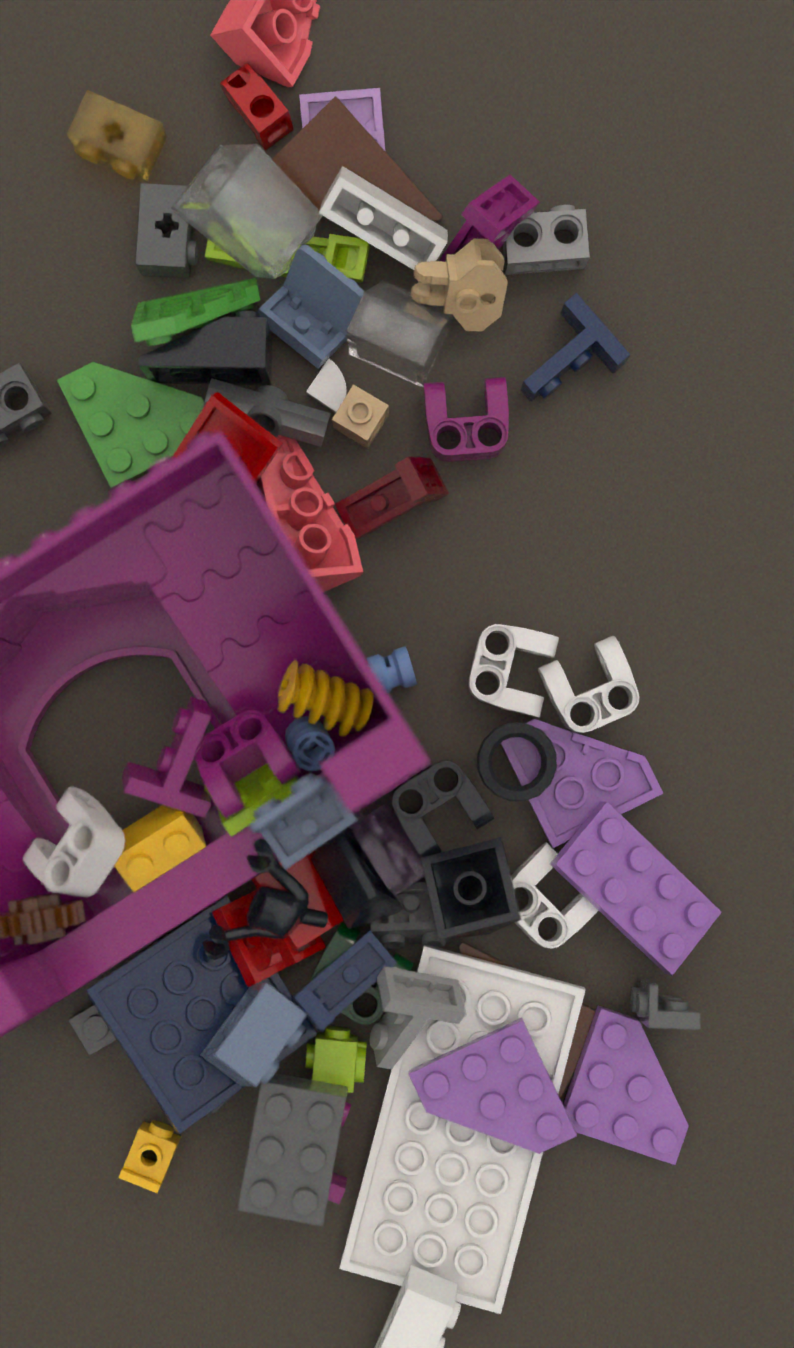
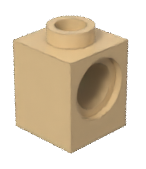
(360, 416)

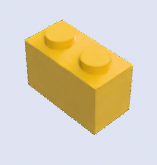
(158, 845)

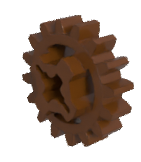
(40, 918)

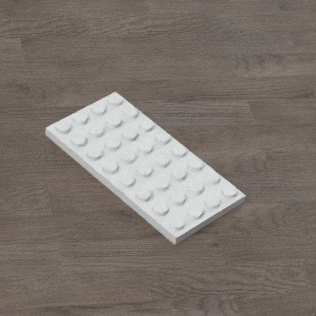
(437, 1188)

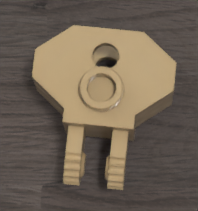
(465, 284)

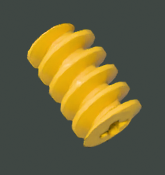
(324, 698)

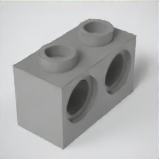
(547, 252)

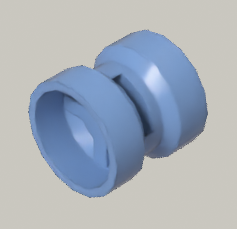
(393, 669)
(303, 737)

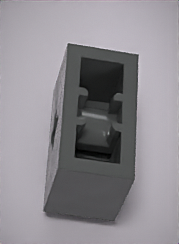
(154, 252)

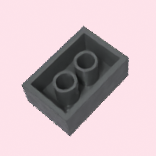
(293, 1149)

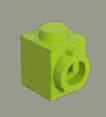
(337, 1057)

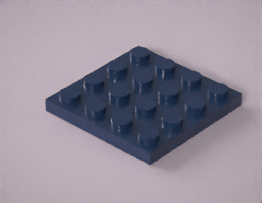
(169, 1009)

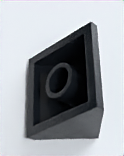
(353, 881)
(471, 890)

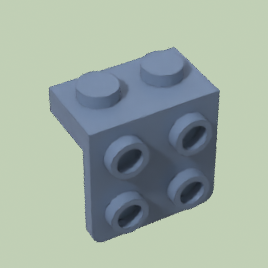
(313, 307)
(302, 820)

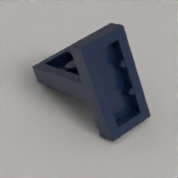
(591, 336)
(343, 981)

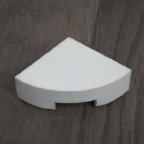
(328, 387)

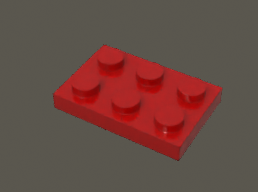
(247, 438)

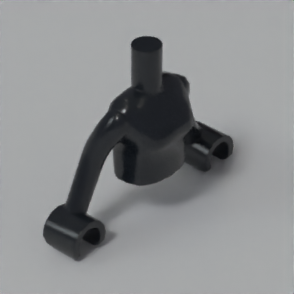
(272, 911)

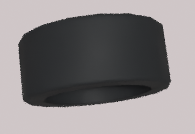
(539, 783)

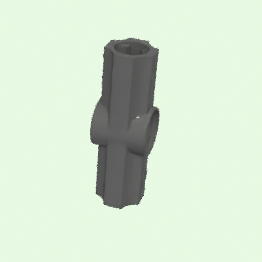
(274, 411)

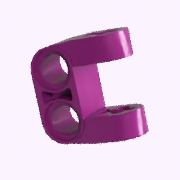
(467, 427)
(237, 751)

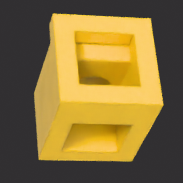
(146, 1172)

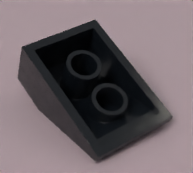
(226, 350)

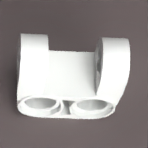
(500, 665)
(618, 674)
(85, 851)
(568, 921)

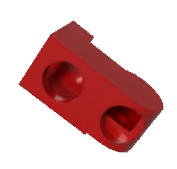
(257, 105)

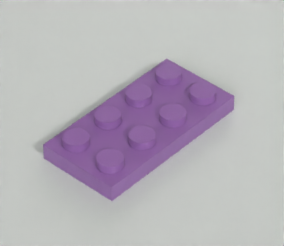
(636, 888)

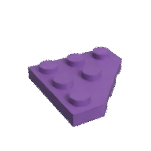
(584, 777)
(497, 1089)
(623, 1092)

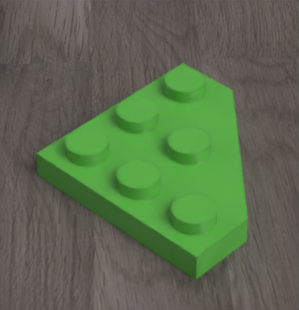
(162, 317)
(128, 418)

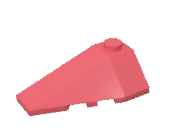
(268, 36)
(309, 517)

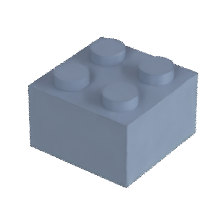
(255, 1036)

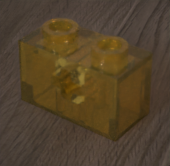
(104, 119)

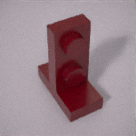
(392, 495)

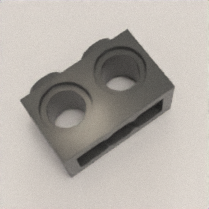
(13, 382)

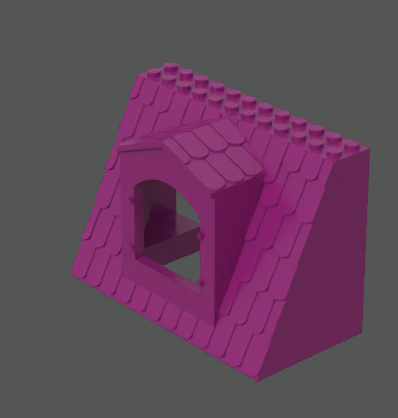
(185, 574)

